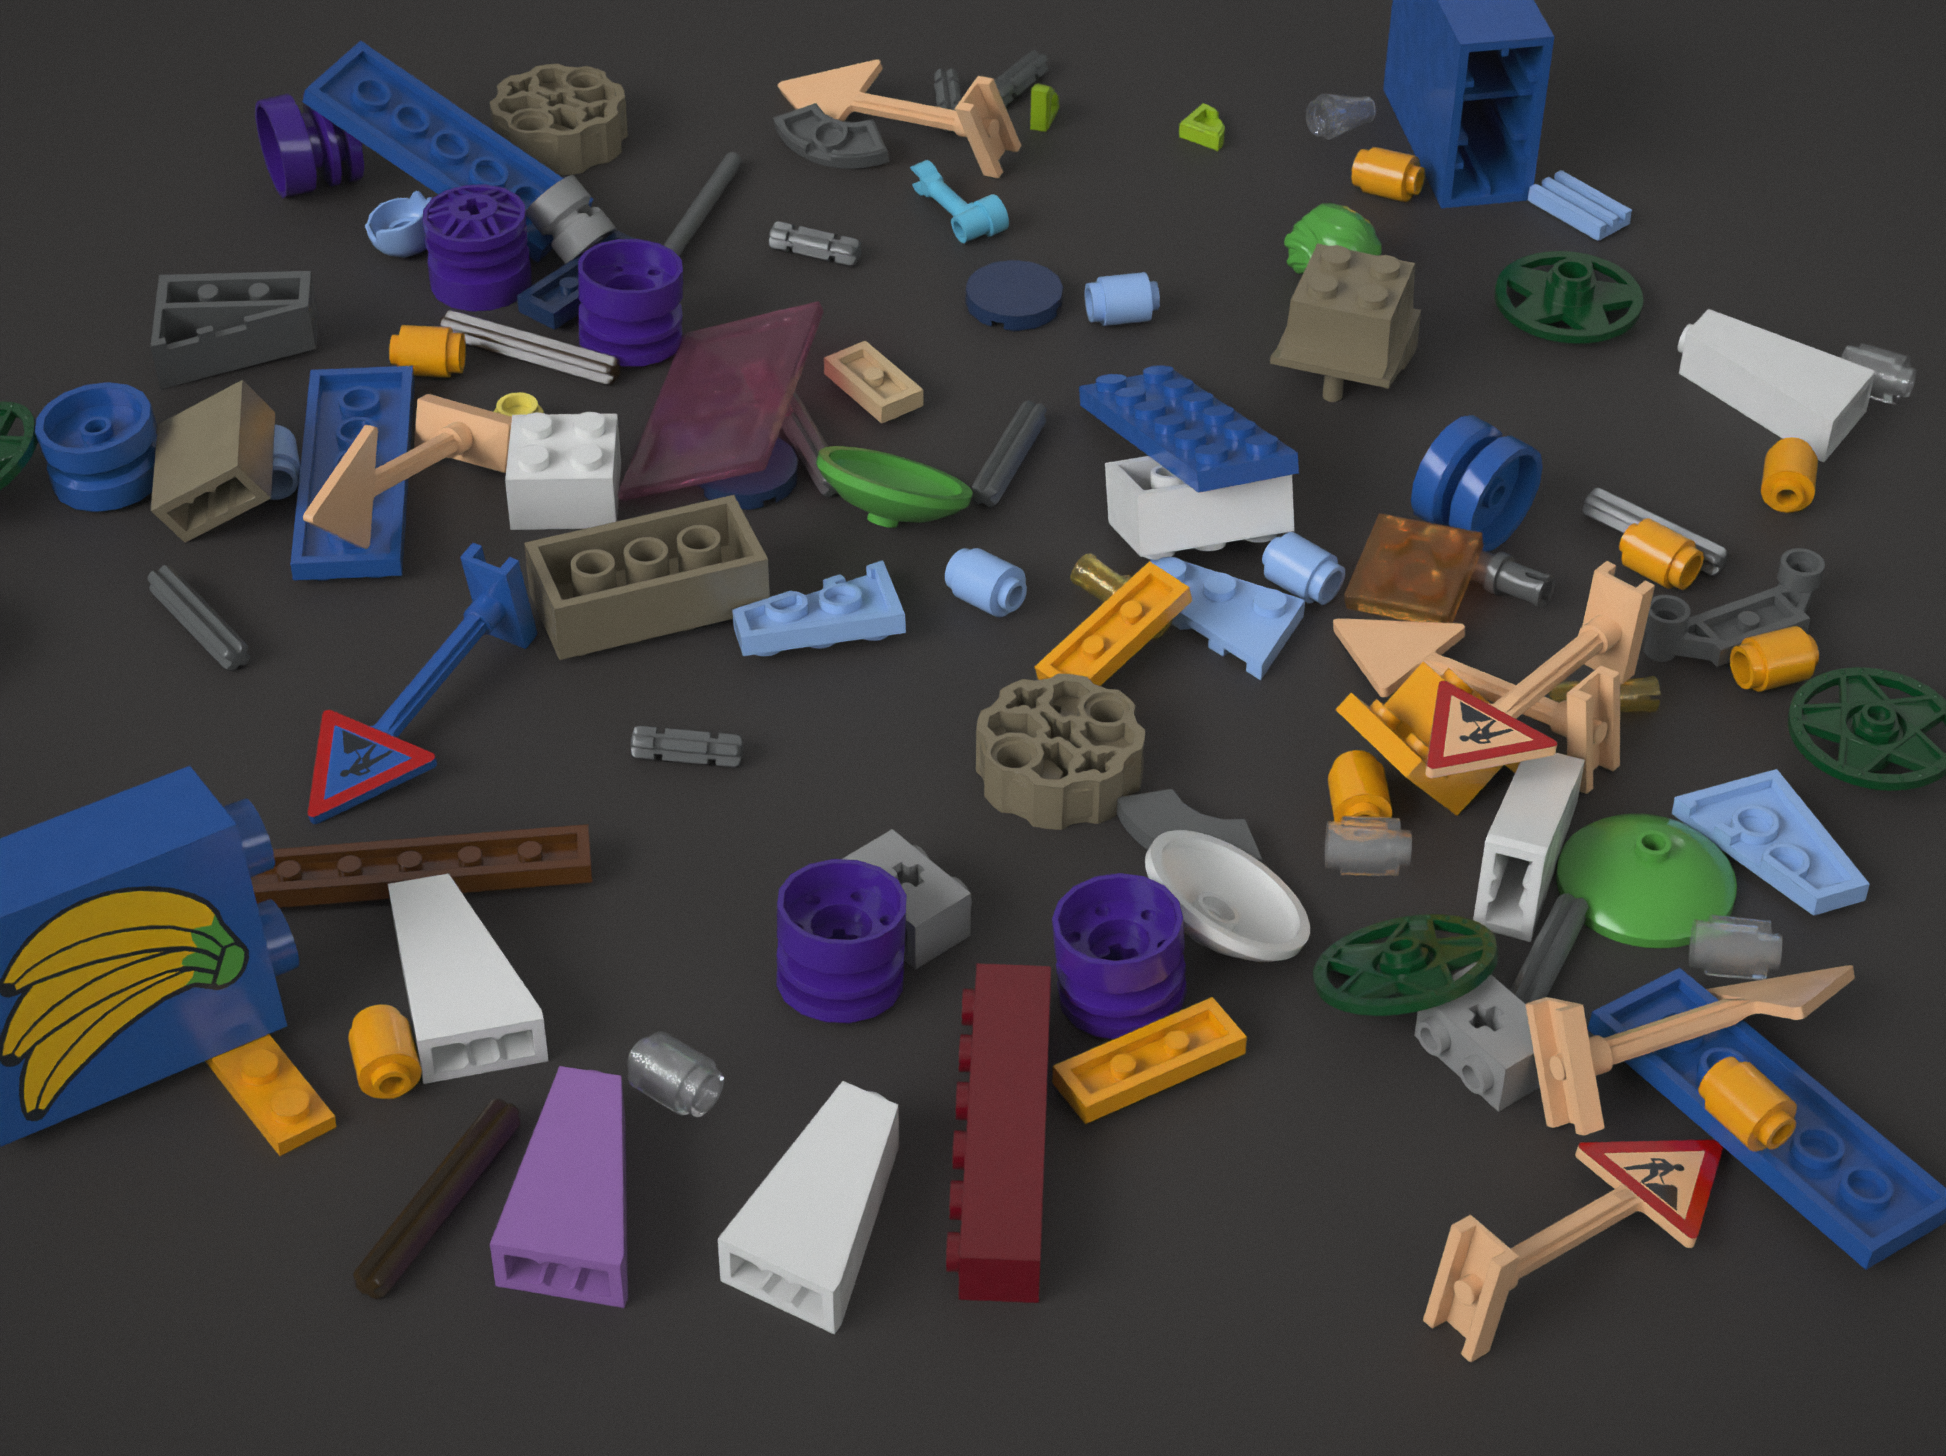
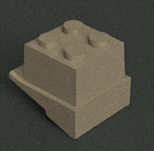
(1351, 319)

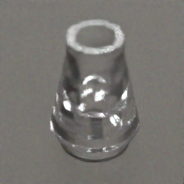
(1336, 114)

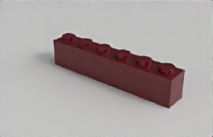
(1004, 1135)

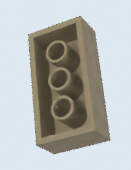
(645, 576)

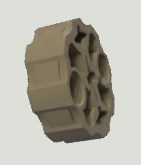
(562, 116)
(1059, 751)

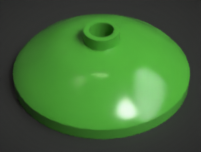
(892, 486)
(1646, 878)

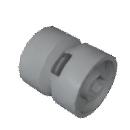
(569, 219)

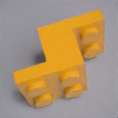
(1403, 735)

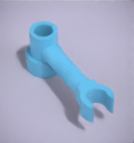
(968, 220)

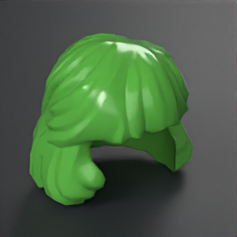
(1329, 226)

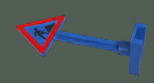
(365, 760)

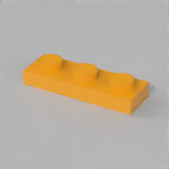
(1118, 627)
(1148, 1060)
(273, 1094)

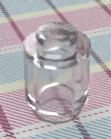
(1893, 372)
(1367, 846)
(1734, 947)
(674, 1074)

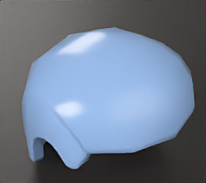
(398, 226)

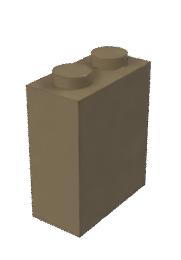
(213, 461)

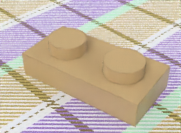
(873, 381)

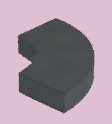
(831, 140)
(1162, 811)

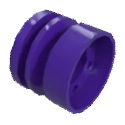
(300, 143)
(477, 247)
(631, 301)
(841, 940)
(1119, 954)

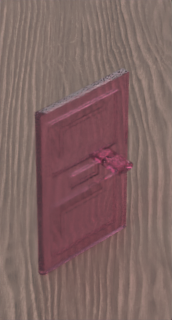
(723, 402)

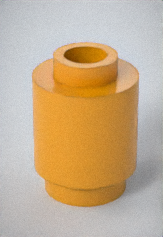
(1388, 173)
(429, 350)
(1789, 475)
(1660, 554)
(1774, 659)
(1358, 786)
(384, 1052)
(1748, 1104)

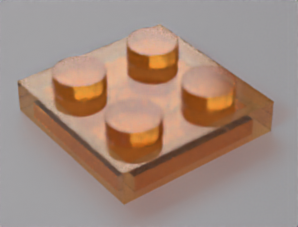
(1413, 570)

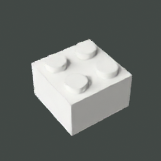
(563, 471)

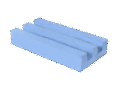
(1580, 205)

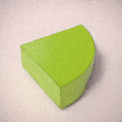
(1043, 107)
(1203, 127)

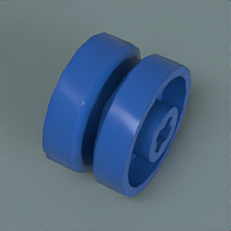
(99, 446)
(1477, 480)

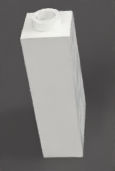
(1776, 380)
(1526, 844)
(460, 988)
(815, 1211)

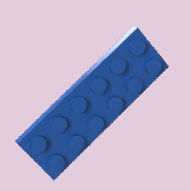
(425, 132)
(336, 412)
(1187, 429)
(1833, 1163)

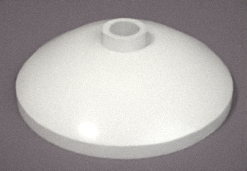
(1228, 897)

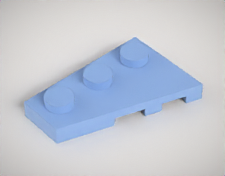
(837, 613)
(1235, 614)
(1776, 838)

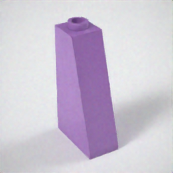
(569, 1199)

